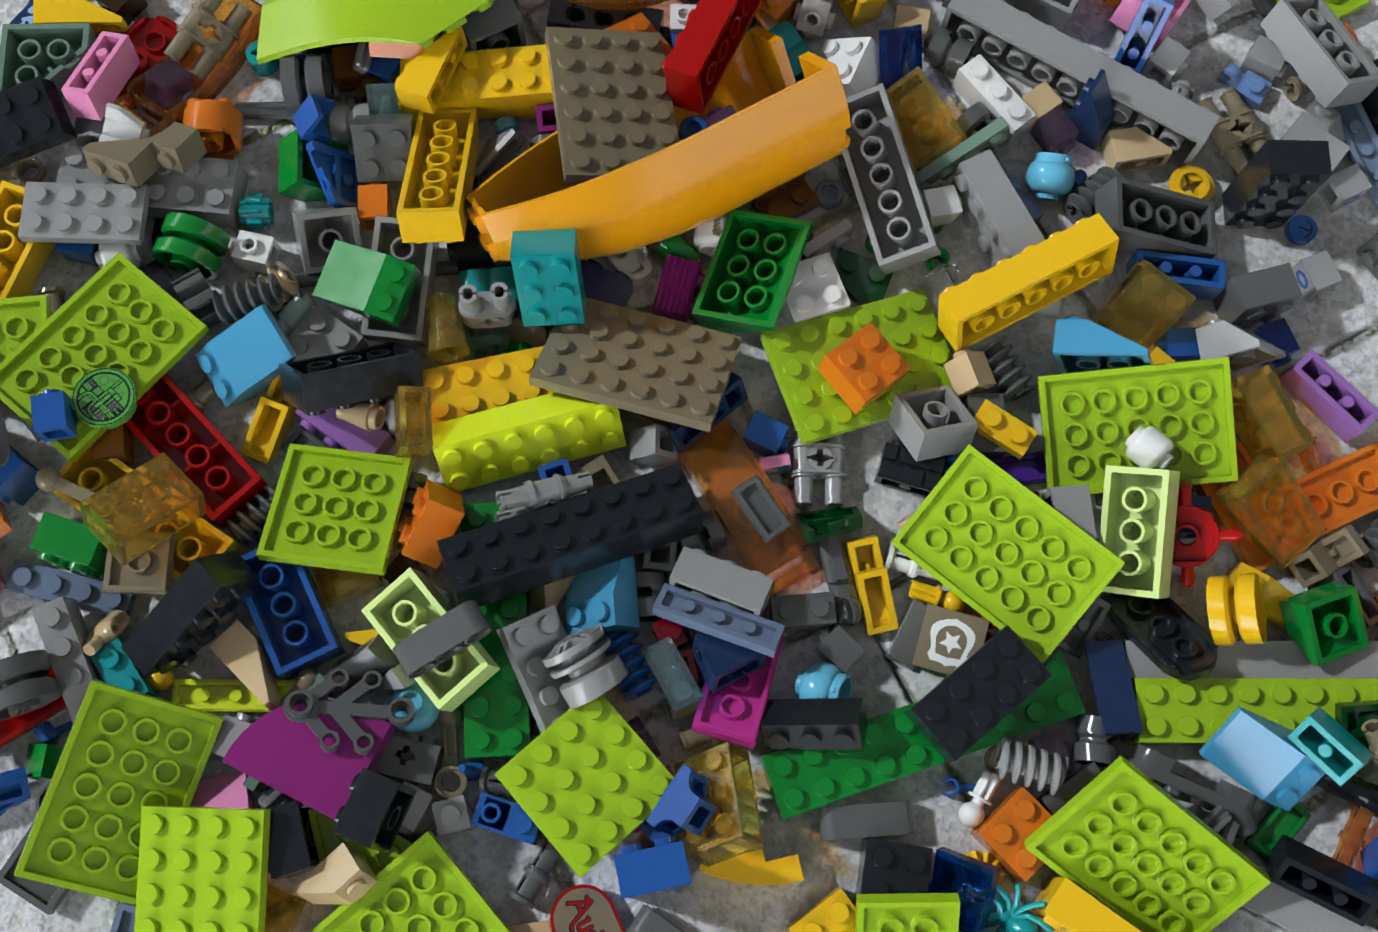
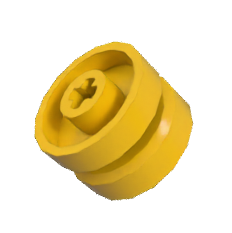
(1236, 609)

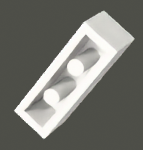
(981, 83)

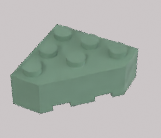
(43, 51)

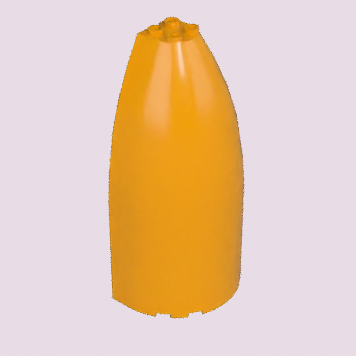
(770, 140)

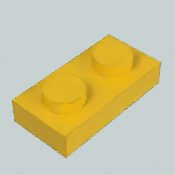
(1004, 429)

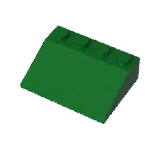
(751, 272)

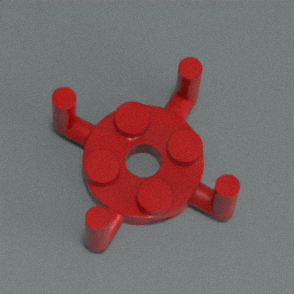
(1207, 535)

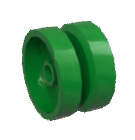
(191, 245)

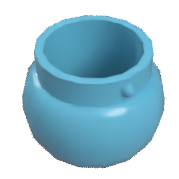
(1050, 175)
(823, 681)
(425, 710)

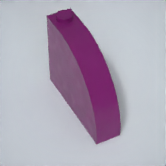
(292, 762)

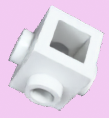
(811, 26)

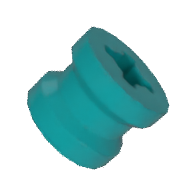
(264, 69)

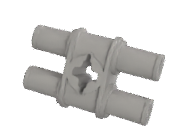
(487, 308)
(806, 470)
(541, 493)

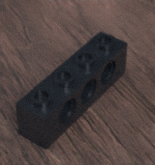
(564, 14)

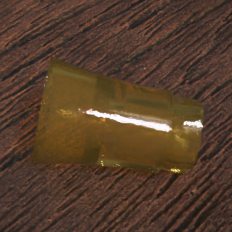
(445, 329)

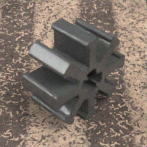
(197, 298)

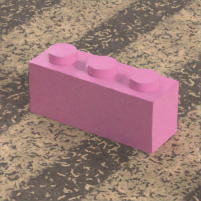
(100, 75)

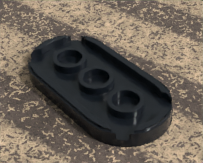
(1165, 635)

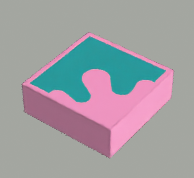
(775, 464)

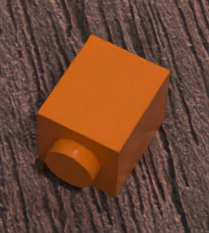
(373, 201)

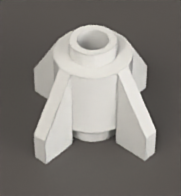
(122, 125)

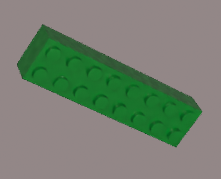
(497, 712)

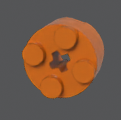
(218, 124)

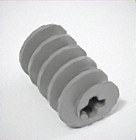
(1030, 765)

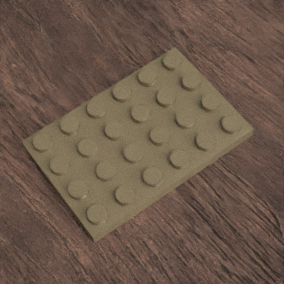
(608, 98)
(640, 364)

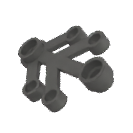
(344, 708)

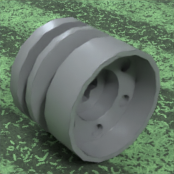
(587, 670)

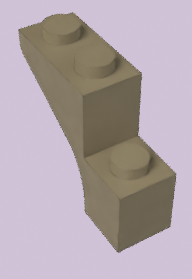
(138, 159)

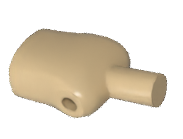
(106, 630)

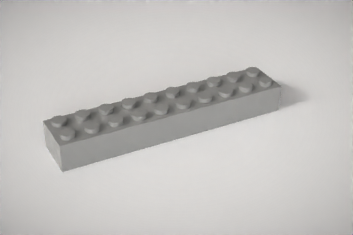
(1040, 53)

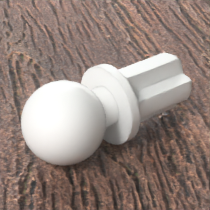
(972, 812)

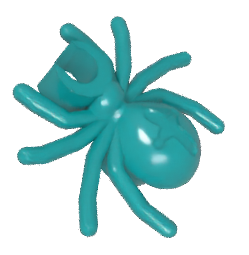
(1014, 918)

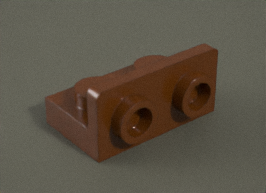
(787, 200)

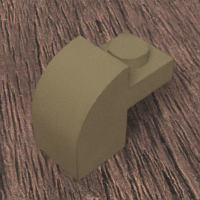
(1328, 555)

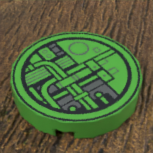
(105, 398)

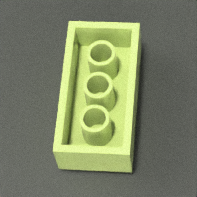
(1140, 528)
(411, 605)

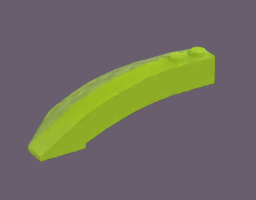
(309, 24)

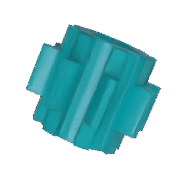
(256, 211)

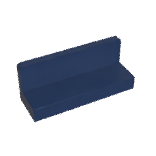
(1113, 689)

